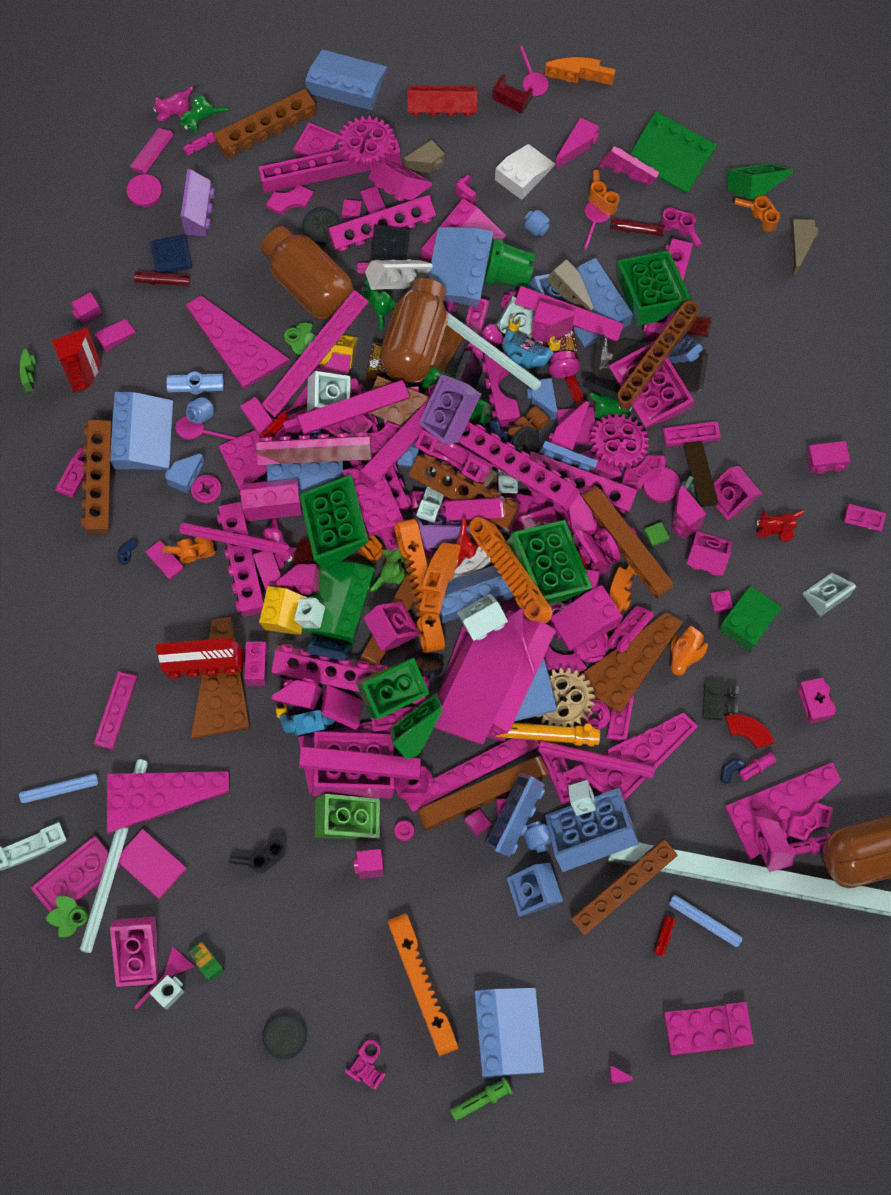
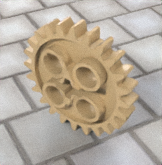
(577, 710)

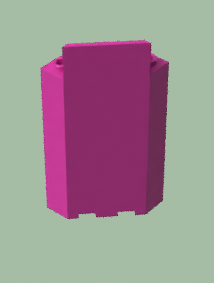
(491, 681)

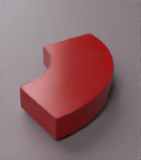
(750, 729)

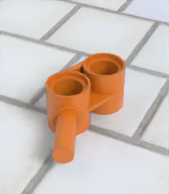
(603, 200)
(765, 214)
(191, 551)

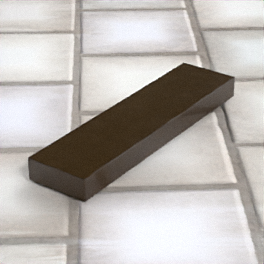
(700, 470)

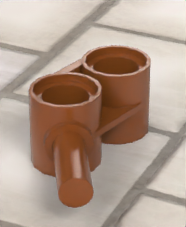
(535, 418)

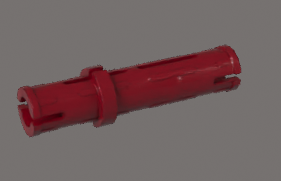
(637, 227)
(160, 278)

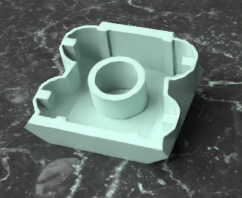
(517, 313)

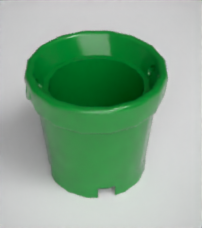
(508, 265)

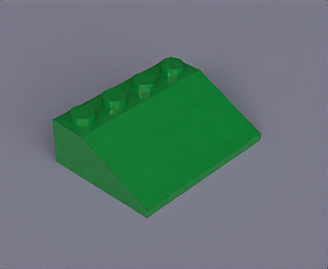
(674, 152)
(651, 286)
(333, 521)
(551, 561)
(344, 593)

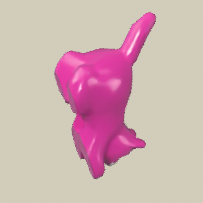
(172, 105)
(491, 335)
(275, 535)

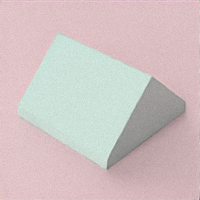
(828, 593)

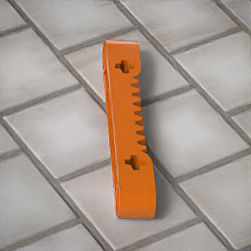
(407, 535)
(511, 569)
(442, 1037)

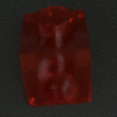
(303, 553)

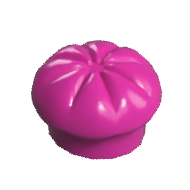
(563, 364)

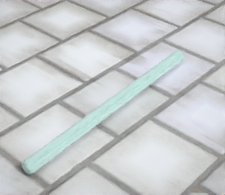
(493, 352)
(107, 879)

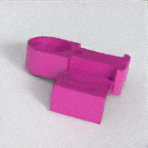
(364, 1069)

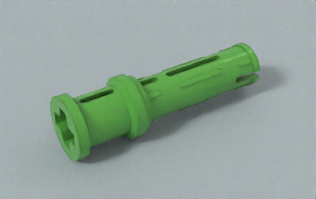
(491, 1094)

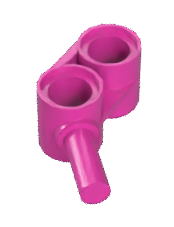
(678, 222)

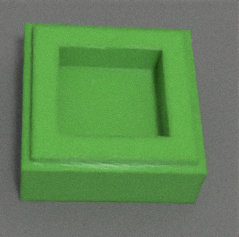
(656, 534)

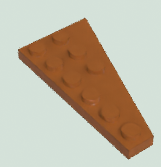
(622, 673)
(220, 698)

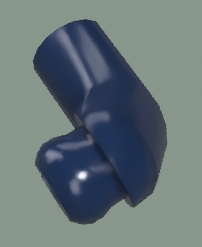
(495, 428)
(125, 551)
(731, 766)

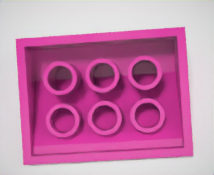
(463, 216)
(664, 395)
(351, 783)

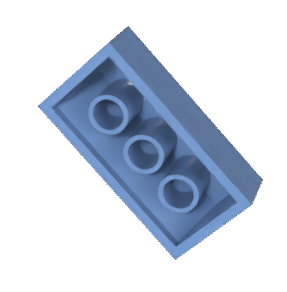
(308, 474)
(471, 588)

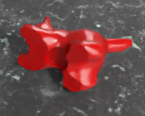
(781, 525)
(468, 544)

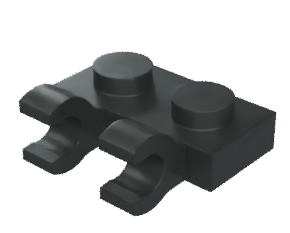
(714, 700)

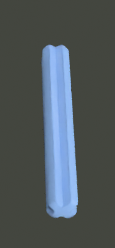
(58, 788)
(705, 920)

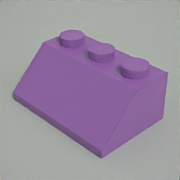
(197, 204)
(449, 409)
(440, 531)

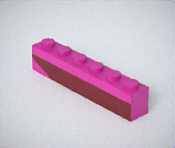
(314, 449)

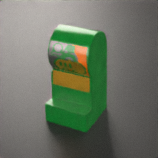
(205, 961)

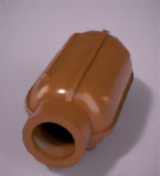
(306, 272)
(415, 332)
(859, 853)

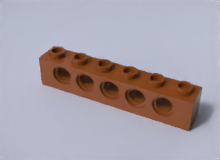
(237, 136)
(102, 430)
(421, 473)
(623, 886)

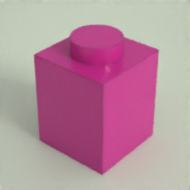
(86, 308)

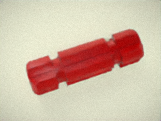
(575, 391)
(275, 426)
(664, 936)

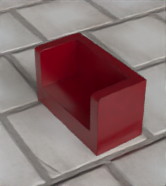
(510, 96)

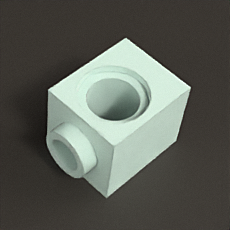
(309, 613)
(581, 797)
(158, 991)

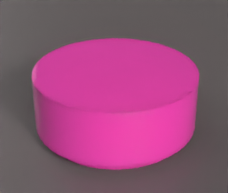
(404, 831)

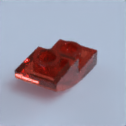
(700, 327)

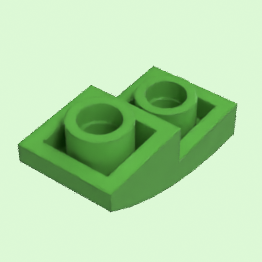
(27, 369)

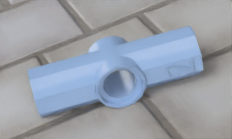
(183, 383)

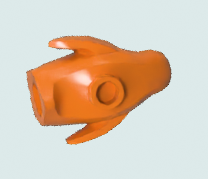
(687, 650)

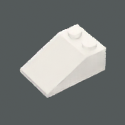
(523, 170)

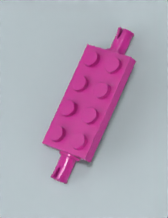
(376, 505)

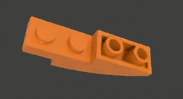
(579, 67)
(437, 576)
(620, 587)

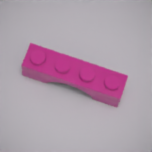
(504, 408)
(464, 460)

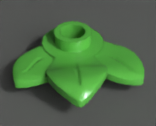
(303, 337)
(63, 916)

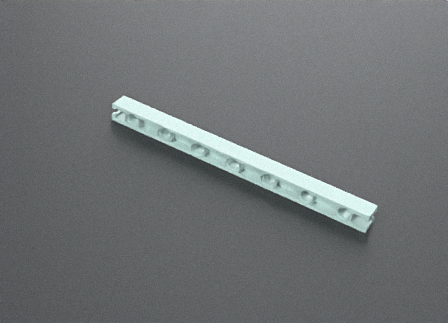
(761, 879)

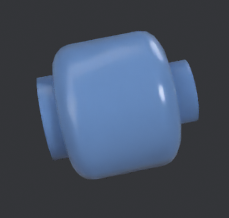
(537, 222)
(199, 410)
(537, 837)

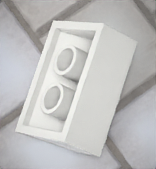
(396, 273)

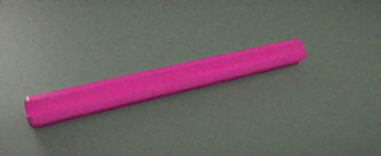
(235, 539)
(596, 759)

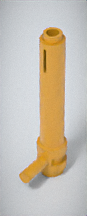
(577, 735)

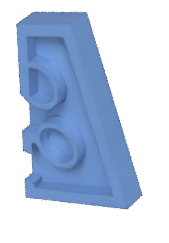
(685, 351)
(566, 456)

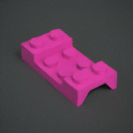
(708, 1029)

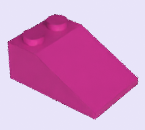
(591, 552)
(586, 618)
(134, 951)

